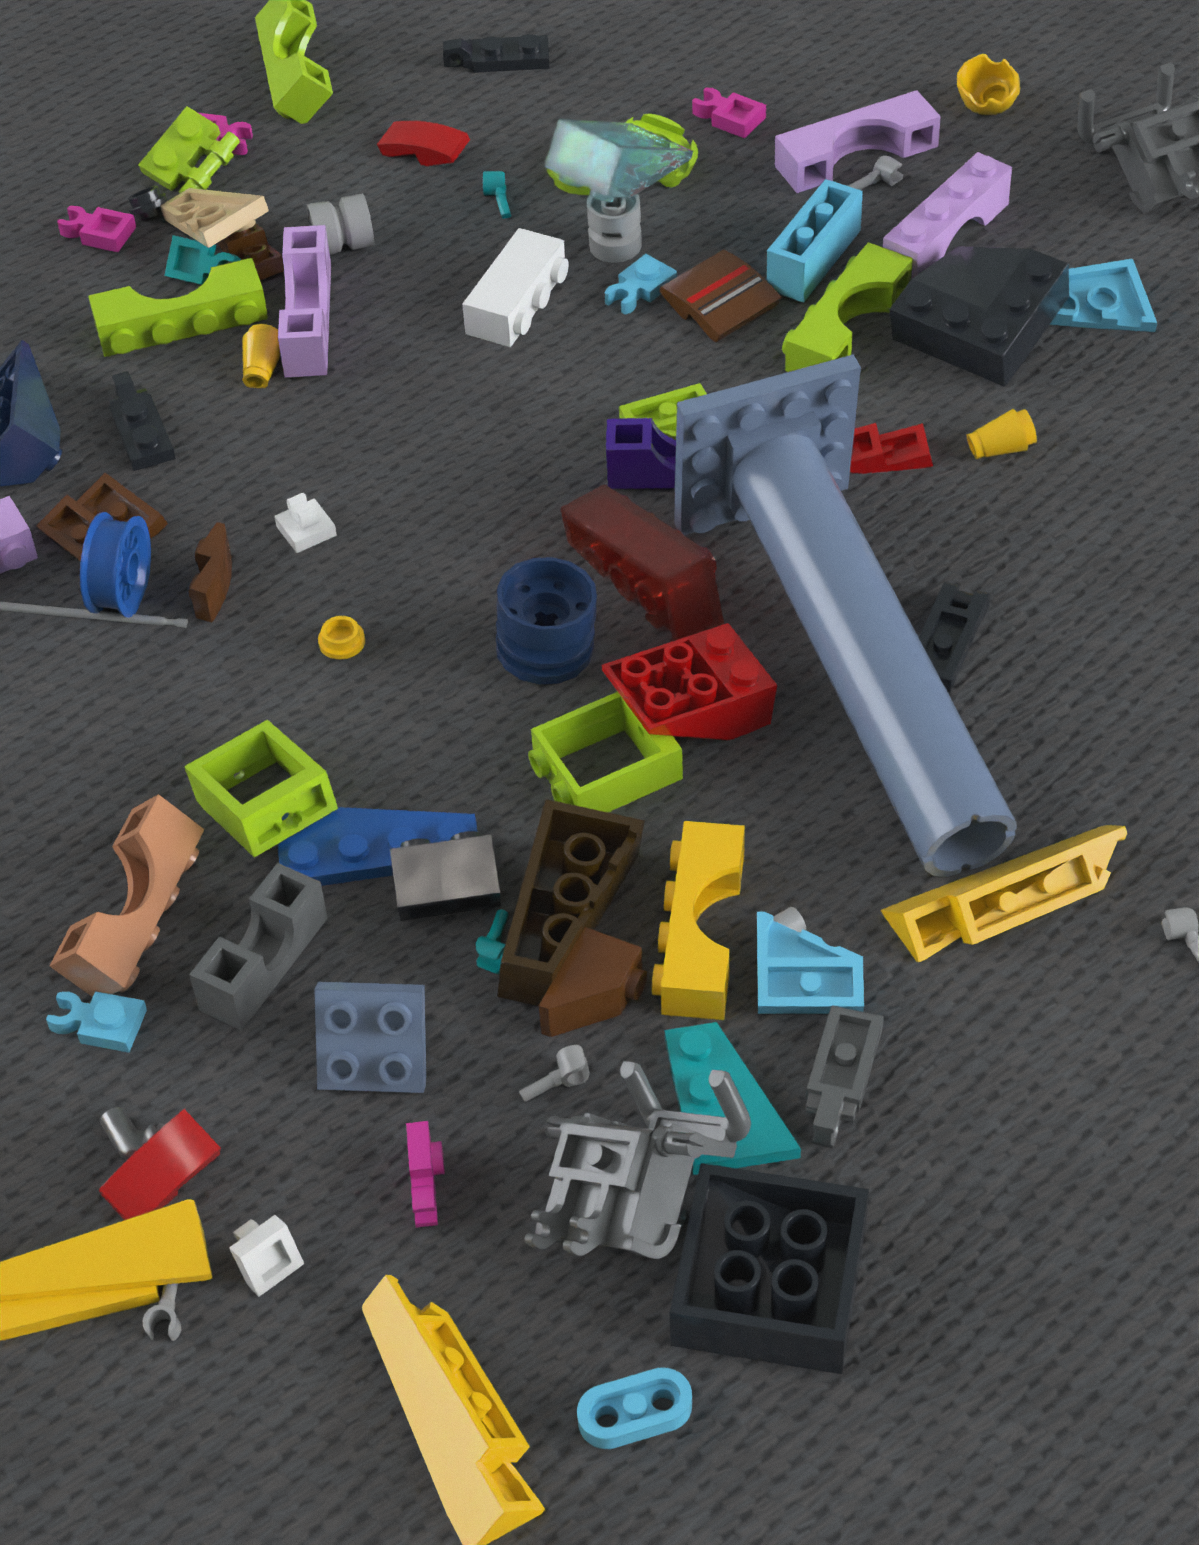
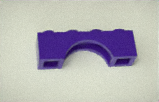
(639, 455)

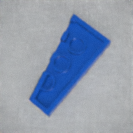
(358, 841)

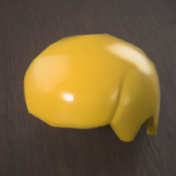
(987, 85)

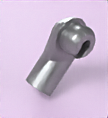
(123, 1133)

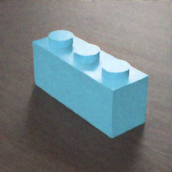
(814, 240)

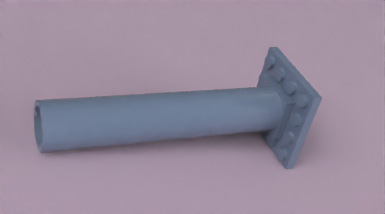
(781, 459)

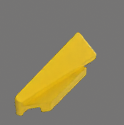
(1005, 893)
(102, 1270)
(453, 1415)

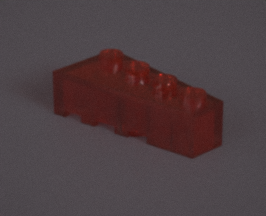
(646, 561)

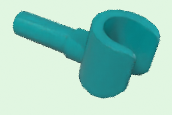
(495, 186)
(490, 947)

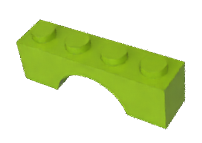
(295, 81)
(867, 285)
(133, 322)

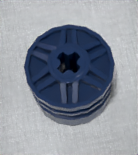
(545, 620)

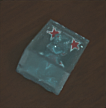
(612, 157)

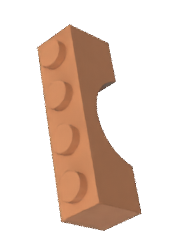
(155, 851)

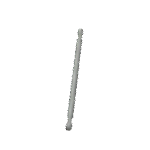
(81, 613)

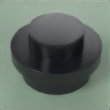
(147, 202)

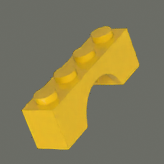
(695, 967)

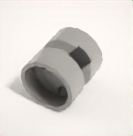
(344, 224)
(614, 228)

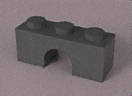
(238, 978)

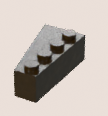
(567, 886)

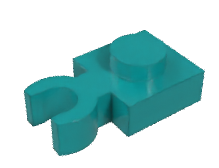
(193, 261)

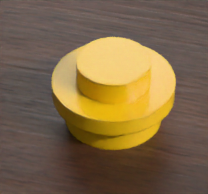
(341, 638)

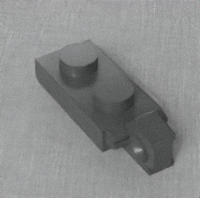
(841, 1070)

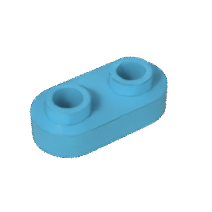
(632, 1404)

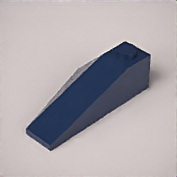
(26, 421)

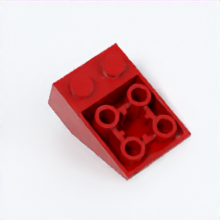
(696, 686)

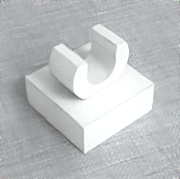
(304, 523)
(265, 1253)

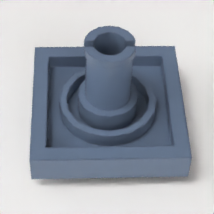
(370, 1037)

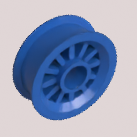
(115, 564)

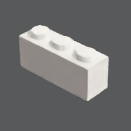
(515, 287)

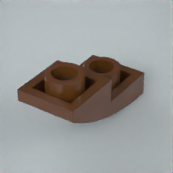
(254, 244)
(211, 585)

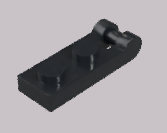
(952, 629)

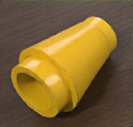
(260, 355)
(1003, 435)

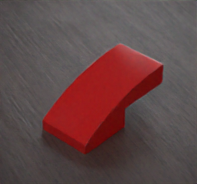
(427, 140)
(889, 451)
(160, 1167)

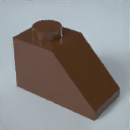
(592, 983)

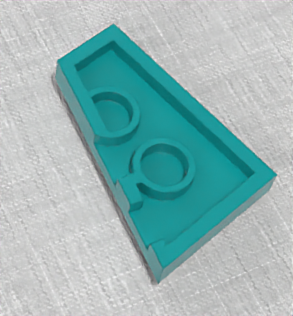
(692, 1057)

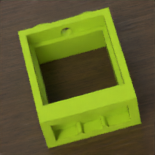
(590, 725)
(259, 822)

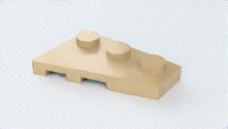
(213, 214)

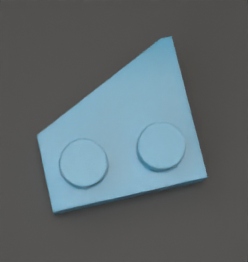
(803, 972)

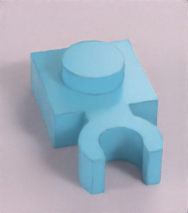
(639, 281)
(104, 1022)

